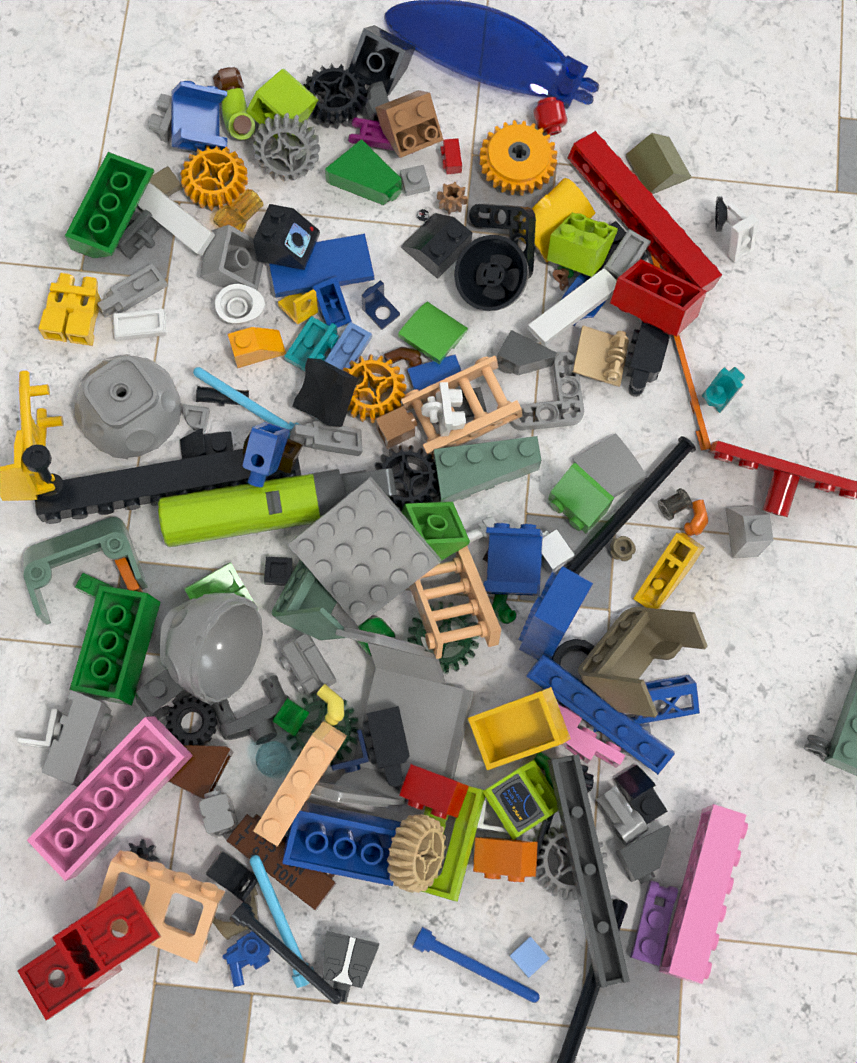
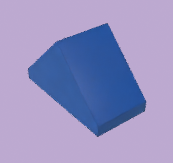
(331, 302)

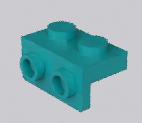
(312, 343)

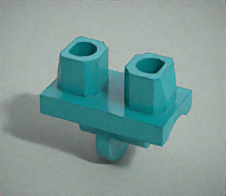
(723, 388)

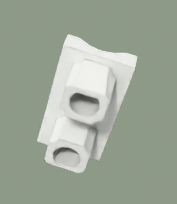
(442, 410)

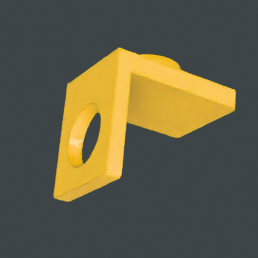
(299, 307)

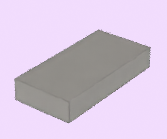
(627, 253)

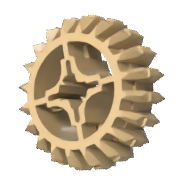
(416, 853)

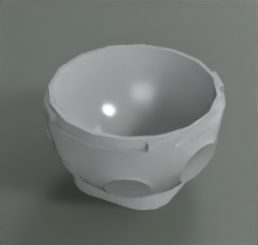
(129, 423)
(211, 644)

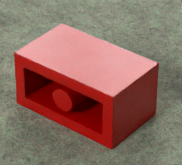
(434, 791)

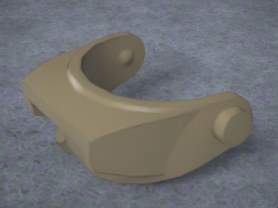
(230, 929)

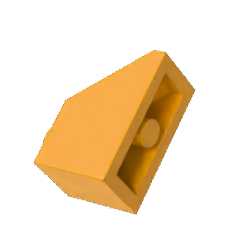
(255, 345)

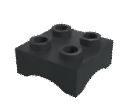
(325, 392)

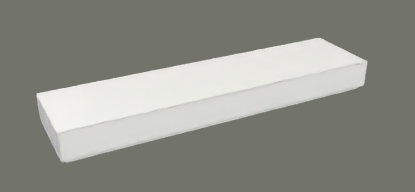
(176, 219)
(573, 307)

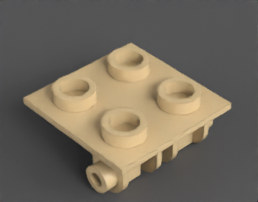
(601, 355)

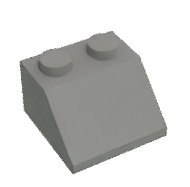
(231, 259)

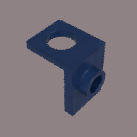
(373, 299)
(354, 765)

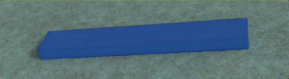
(600, 714)

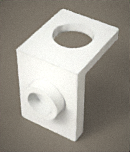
(52, 733)
(488, 828)

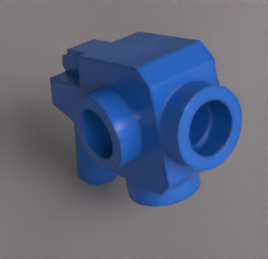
(246, 951)

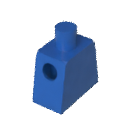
(267, 442)

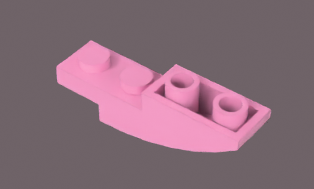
(585, 742)

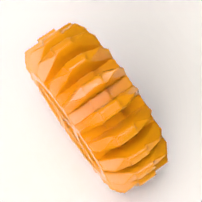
(221, 165)
(390, 379)

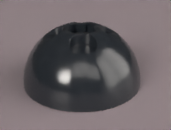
(484, 262)

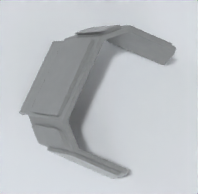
(430, 713)

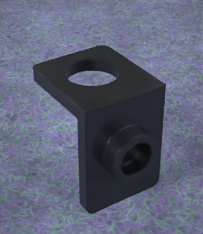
(232, 876)

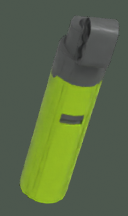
(255, 509)

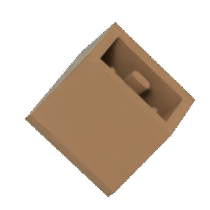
(410, 123)

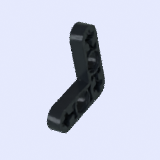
(512, 223)

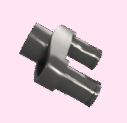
(257, 723)

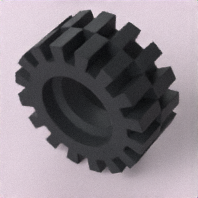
(187, 706)

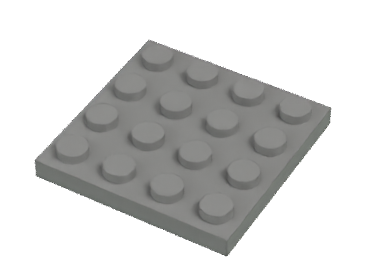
(364, 551)

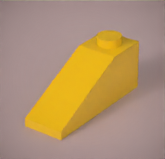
(669, 571)

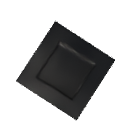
(278, 570)

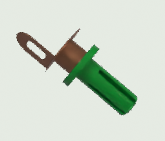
(561, 275)

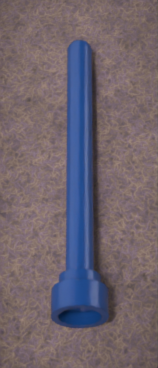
(427, 942)

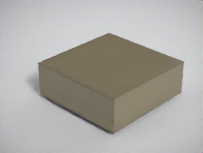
(166, 181)

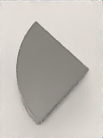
(196, 416)

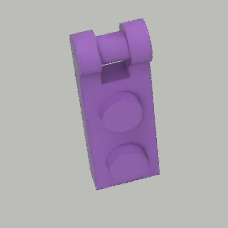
(653, 924)

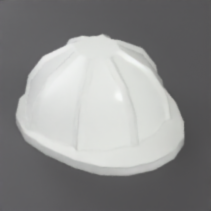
(239, 304)

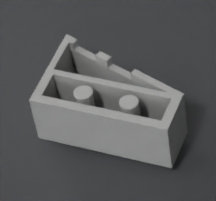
(77, 739)

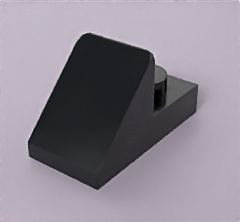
(202, 444)
(640, 794)

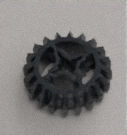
(337, 104)
(415, 476)

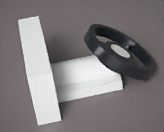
(743, 228)

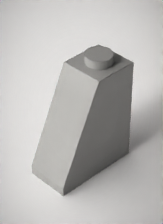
(748, 531)

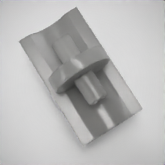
(161, 124)

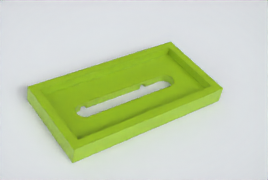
(450, 880)

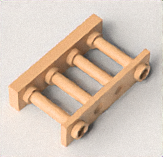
(482, 422)
(478, 604)

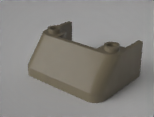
(628, 650)

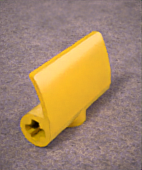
(554, 209)

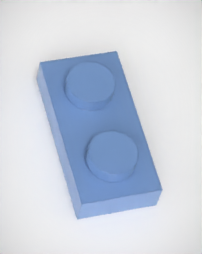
(349, 346)

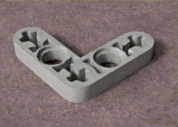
(564, 401)

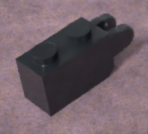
(647, 356)
(388, 741)

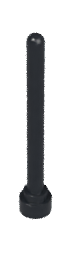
(245, 917)

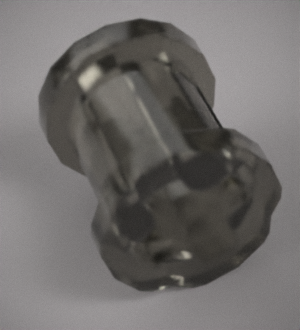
(675, 504)

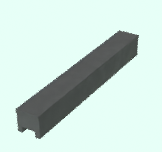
(588, 871)

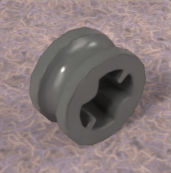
(817, 745)

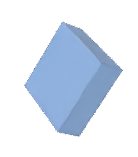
(529, 957)

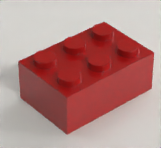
(658, 297)

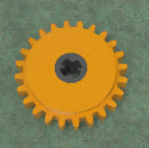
(518, 157)

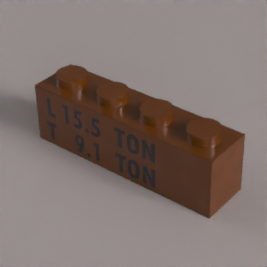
(306, 884)

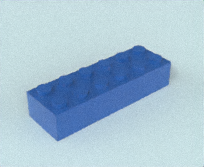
(553, 613)

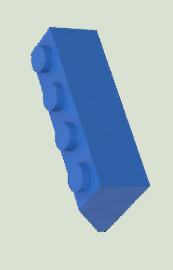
(340, 843)

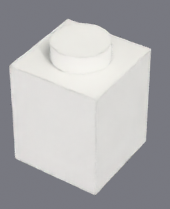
(555, 552)

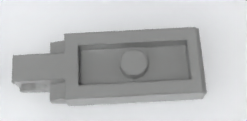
(132, 290)
(328, 438)

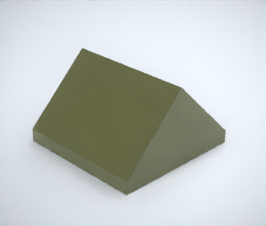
(657, 163)

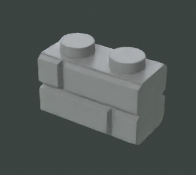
(307, 665)
(218, 814)

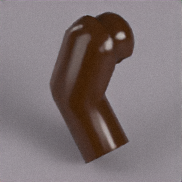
(404, 353)

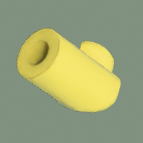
(335, 705)

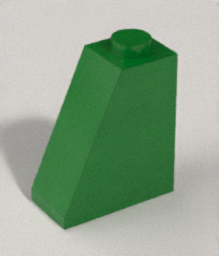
(364, 175)

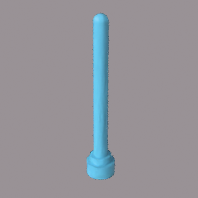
(241, 399)
(278, 915)

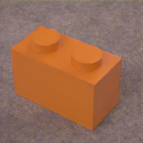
(505, 857)

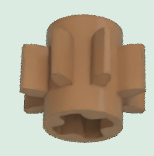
(452, 198)

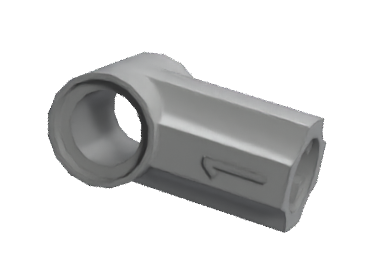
(625, 821)

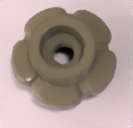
(625, 542)

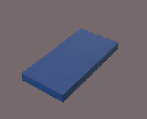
(342, 257)

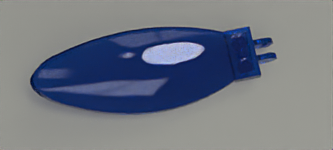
(490, 48)

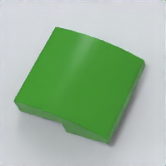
(432, 332)
(219, 581)

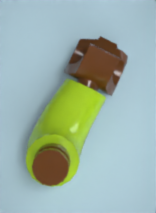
(236, 119)

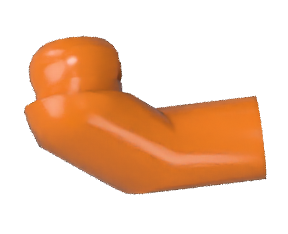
(699, 520)

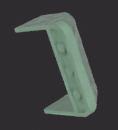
(106, 535)
(307, 606)

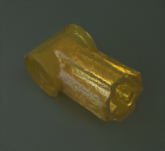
(239, 211)

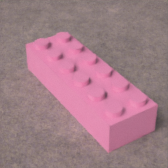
(109, 798)
(703, 894)

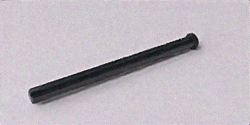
(631, 505)
(586, 1002)

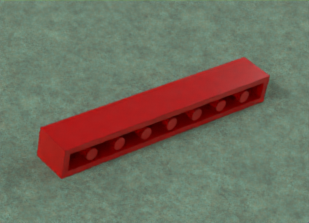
(642, 212)

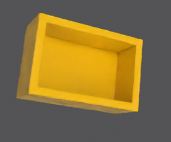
(519, 728)

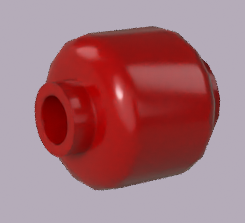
(550, 115)

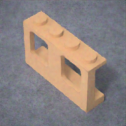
(300, 782)
(162, 886)

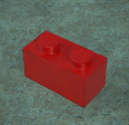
(452, 156)

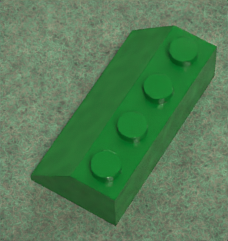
(108, 206)
(115, 645)

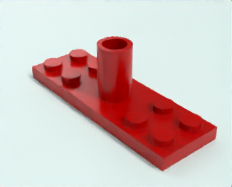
(785, 476)

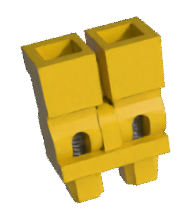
(71, 310)

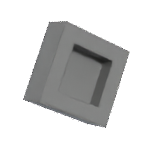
(414, 180)

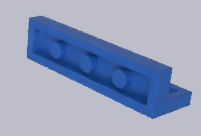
(670, 688)

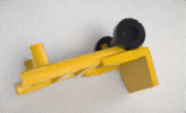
(30, 470)

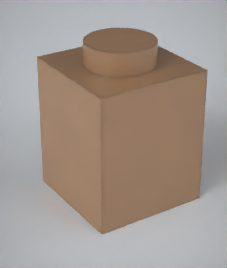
(396, 427)

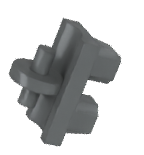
(138, 234)

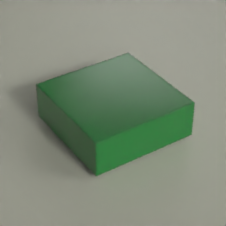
(291, 716)

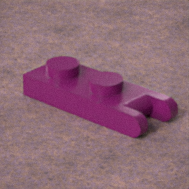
(370, 133)

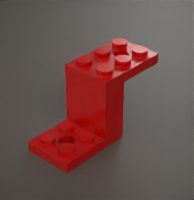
(89, 953)

